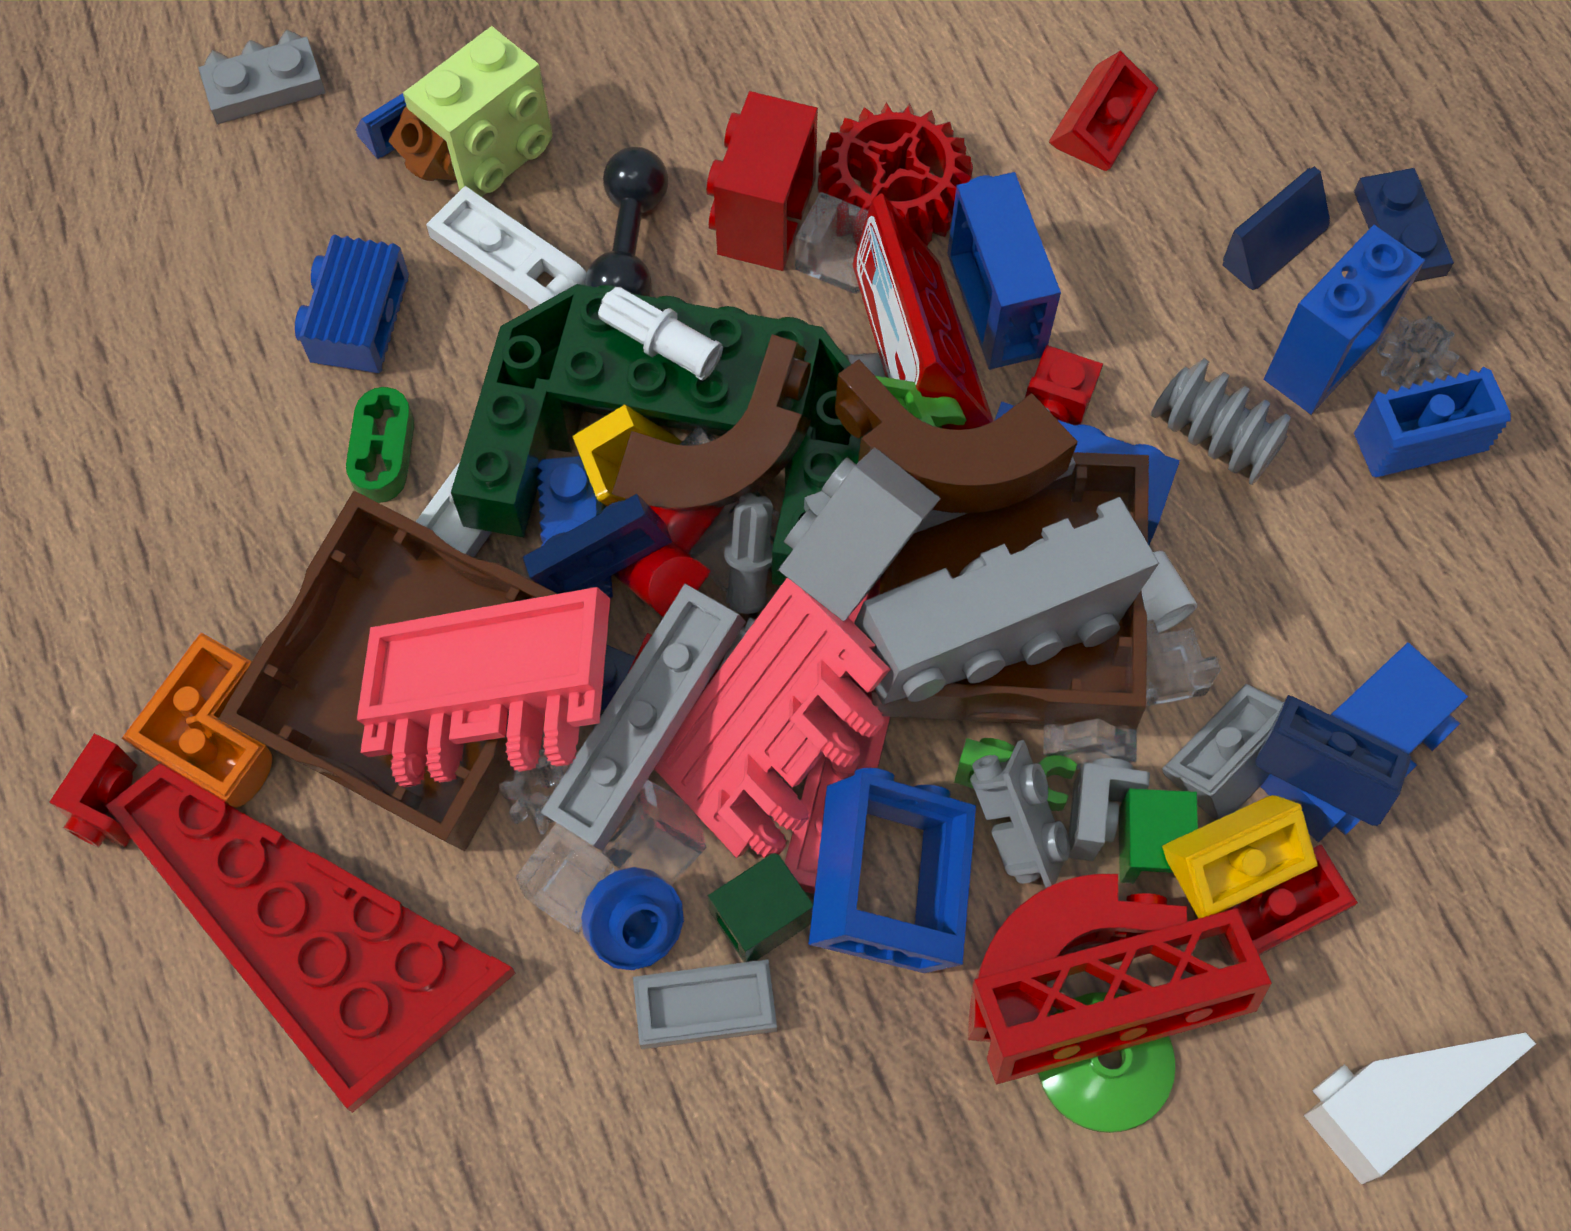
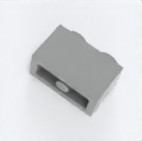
(857, 532)

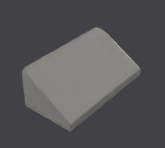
(1224, 753)

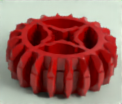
(887, 159)

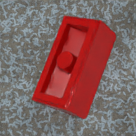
(1105, 112)

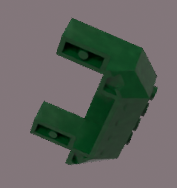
(570, 362)

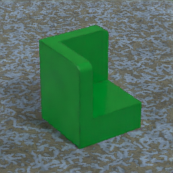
(1147, 823)

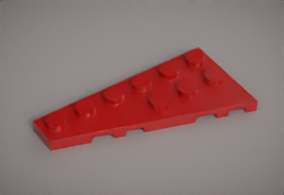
(323, 951)

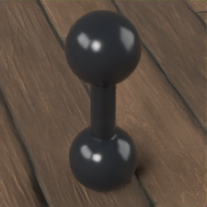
(635, 184)

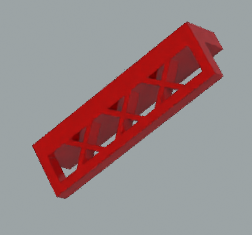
(1129, 1019)

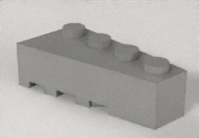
(1009, 606)

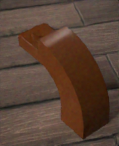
(736, 462)
(965, 468)

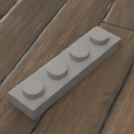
(643, 717)

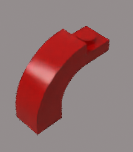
(1057, 922)

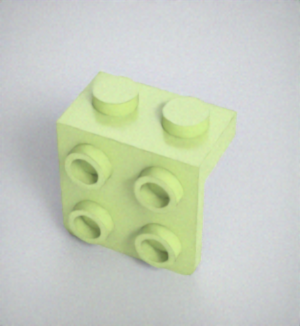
(486, 108)

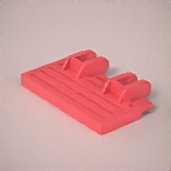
(459, 672)
(772, 717)

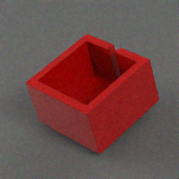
(763, 179)

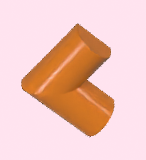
(184, 728)

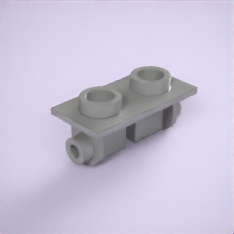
(1033, 841)

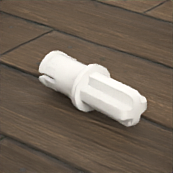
(660, 332)

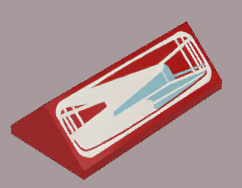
(915, 314)

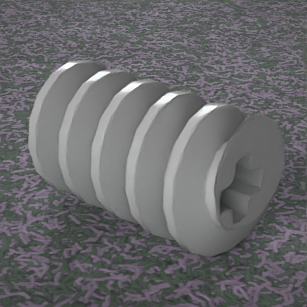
(1223, 418)

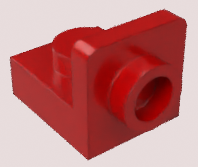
(1065, 384)
(93, 782)

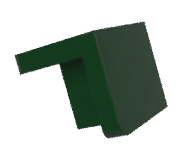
(761, 908)

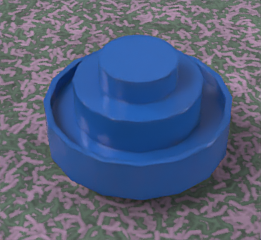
(632, 918)

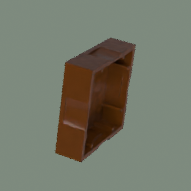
(310, 668)
(1079, 680)

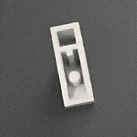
(1399, 1101)

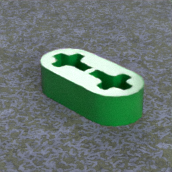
(367, 443)

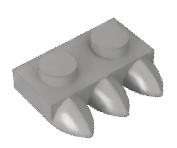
(260, 77)

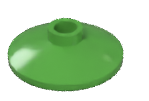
(1117, 1097)

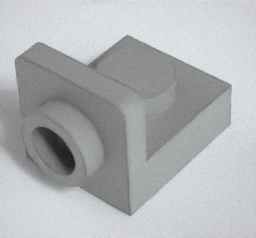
(1092, 815)

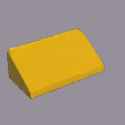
(1241, 854)

